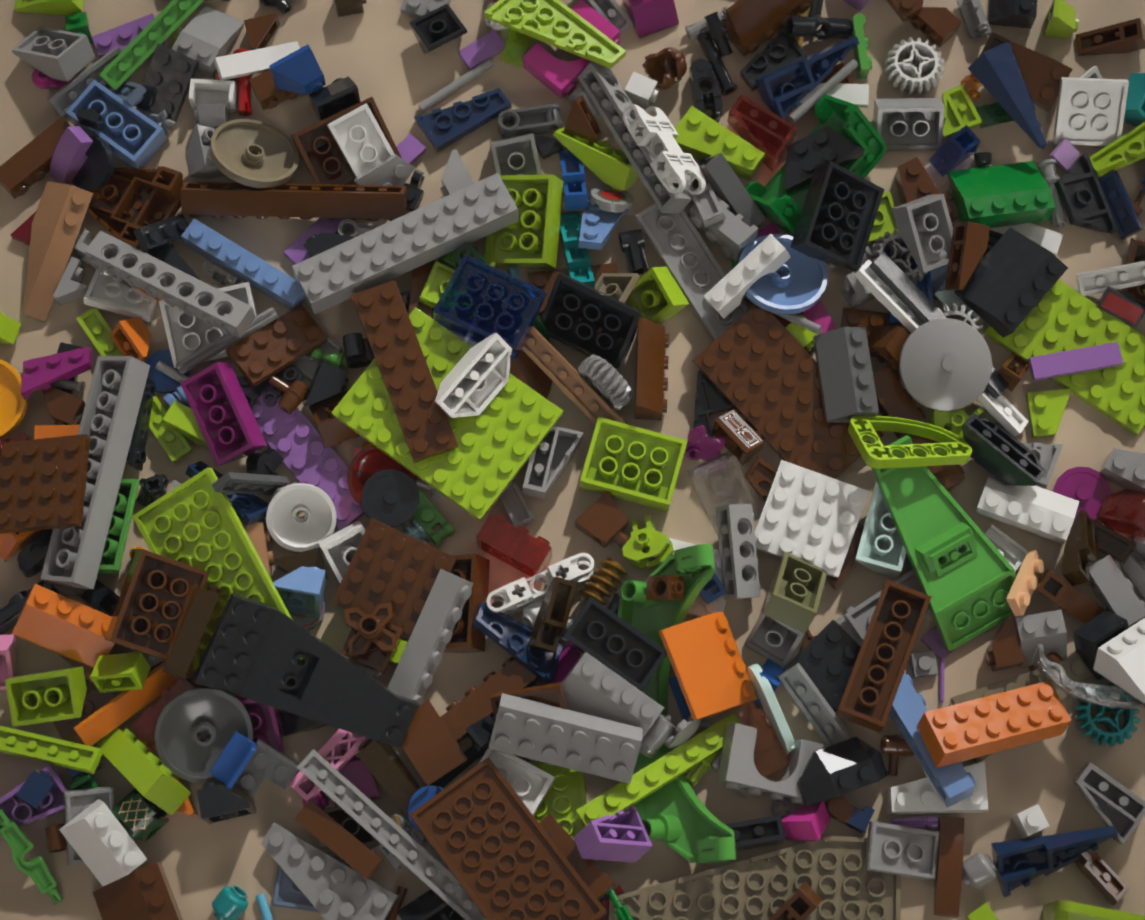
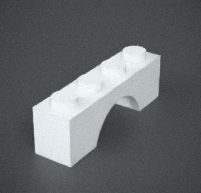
(762, 260)

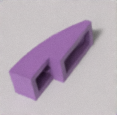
(69, 154)

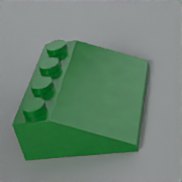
(1001, 194)

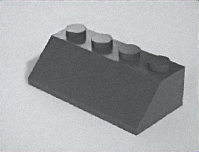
(845, 374)

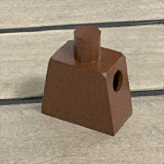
(604, 522)

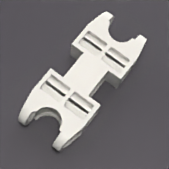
(668, 159)
(525, 588)

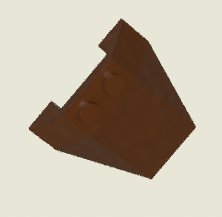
(136, 200)

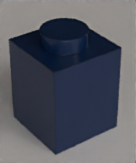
(37, 788)

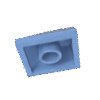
(303, 591)

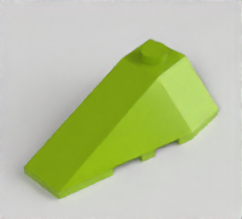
(603, 160)

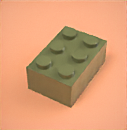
(795, 592)

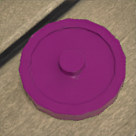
(1084, 486)

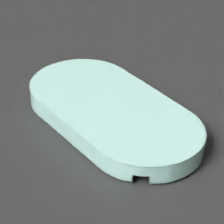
(771, 708)

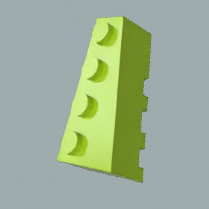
(706, 137)
(143, 769)

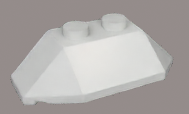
(475, 378)

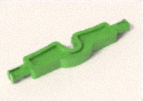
(34, 868)

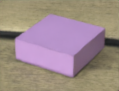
(1065, 154)

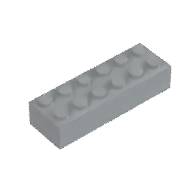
(566, 738)

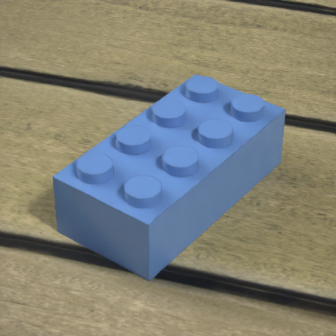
(125, 129)

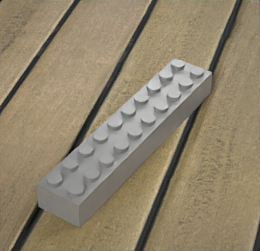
(405, 243)
(110, 423)

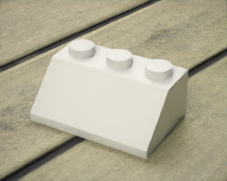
(103, 843)

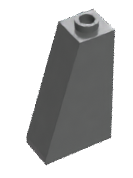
(730, 189)

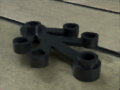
(276, 393)

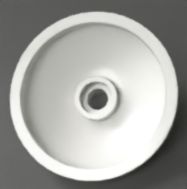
(300, 532)

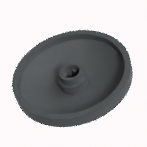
(196, 729)

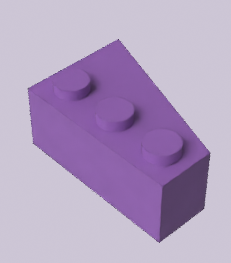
(614, 838)

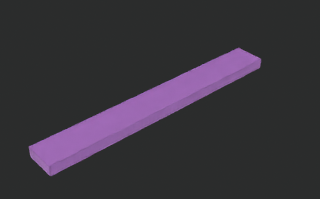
(409, 149)

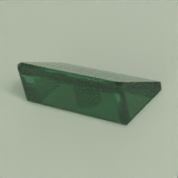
(993, 115)

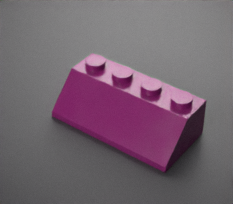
(223, 413)

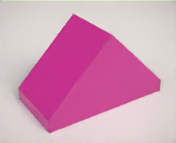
(806, 823)

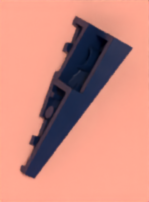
(1002, 78)
(789, 85)
(1030, 857)

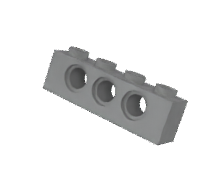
(738, 567)

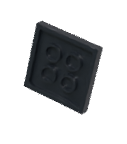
(829, 661)

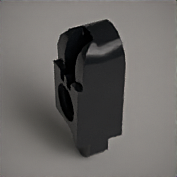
(702, 76)
(33, 556)

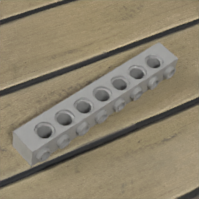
(611, 102)
(106, 246)

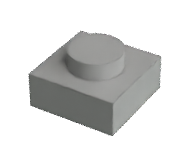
(924, 664)

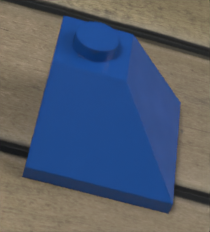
(298, 72)

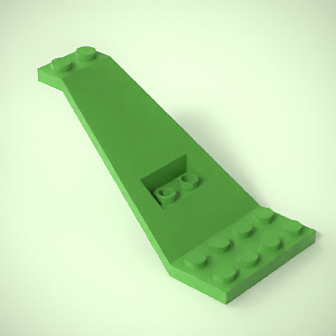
(966, 584)

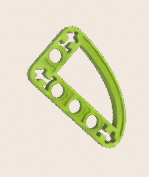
(864, 428)

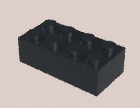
(614, 643)

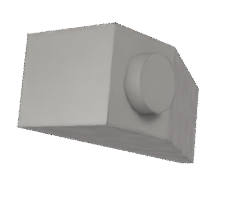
(612, 12)

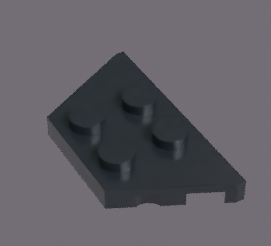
(815, 150)
(1084, 197)

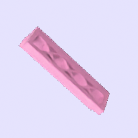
(331, 753)

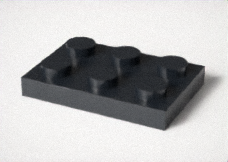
(167, 82)

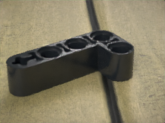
(357, 350)

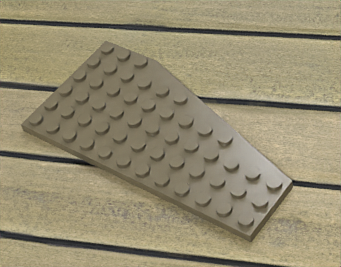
(763, 883)

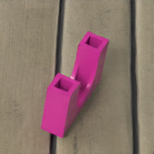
(563, 75)

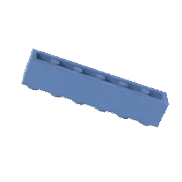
(243, 264)
(949, 781)

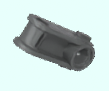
(529, 120)

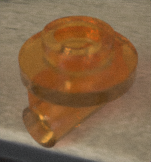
(971, 86)

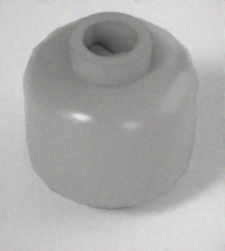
(978, 870)

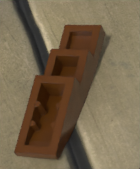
(949, 867)

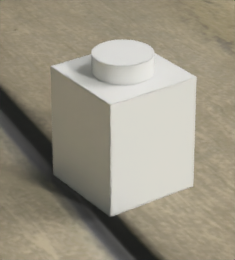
(641, 90)
(1030, 821)

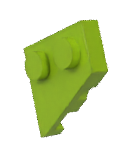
(958, 111)

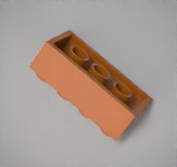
(64, 626)

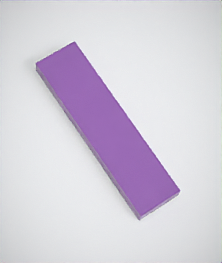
(1075, 361)

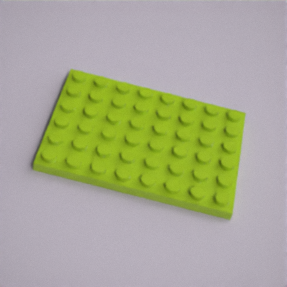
(489, 444)

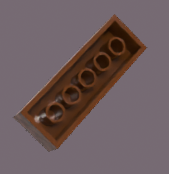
(883, 656)

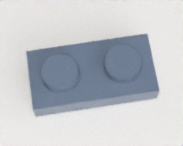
(130, 92)

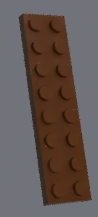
(404, 371)

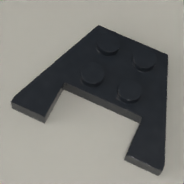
(708, 401)

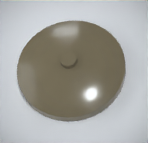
(254, 153)

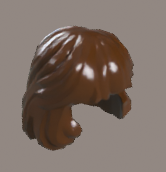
(666, 67)

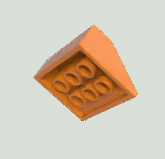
(708, 665)

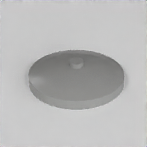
(945, 364)

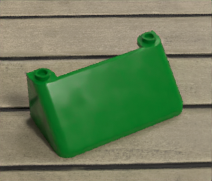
(844, 119)

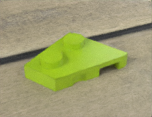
(1046, 411)

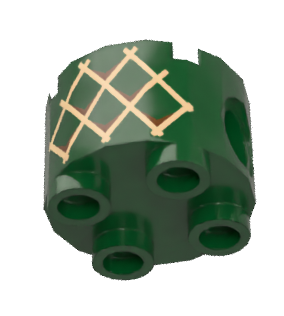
(140, 815)

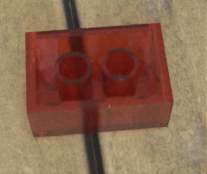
(514, 545)

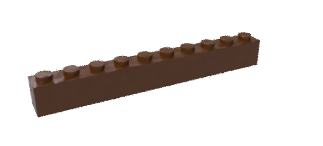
(294, 200)

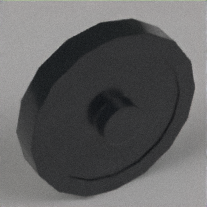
(97, 168)
(390, 497)

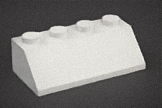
(1028, 509)

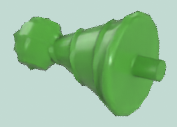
(334, 359)

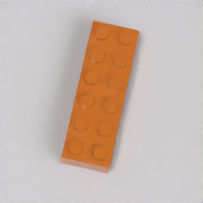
(993, 723)

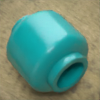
(230, 903)

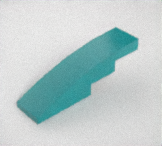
(576, 258)

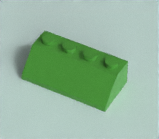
(119, 528)

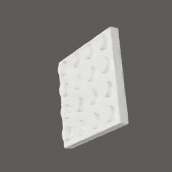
(810, 517)

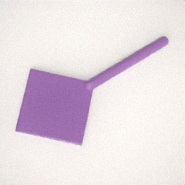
(934, 643)

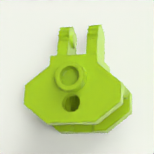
(952, 419)
(647, 544)

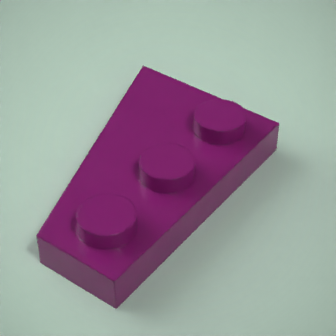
(48, 369)

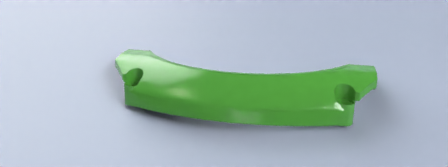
(674, 810)

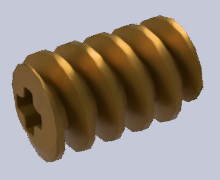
(603, 581)

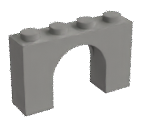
(739, 770)

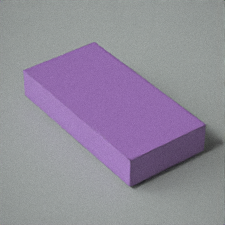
(482, 49)

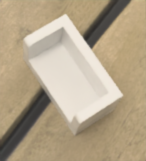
(213, 92)

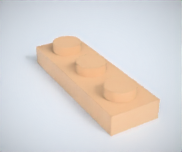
(1025, 582)

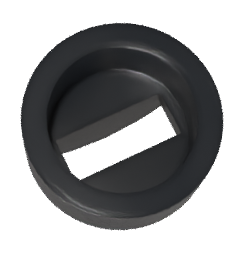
(982, 159)

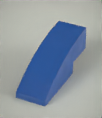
(574, 181)

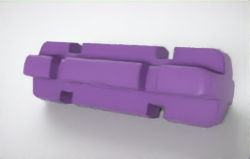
(929, 822)

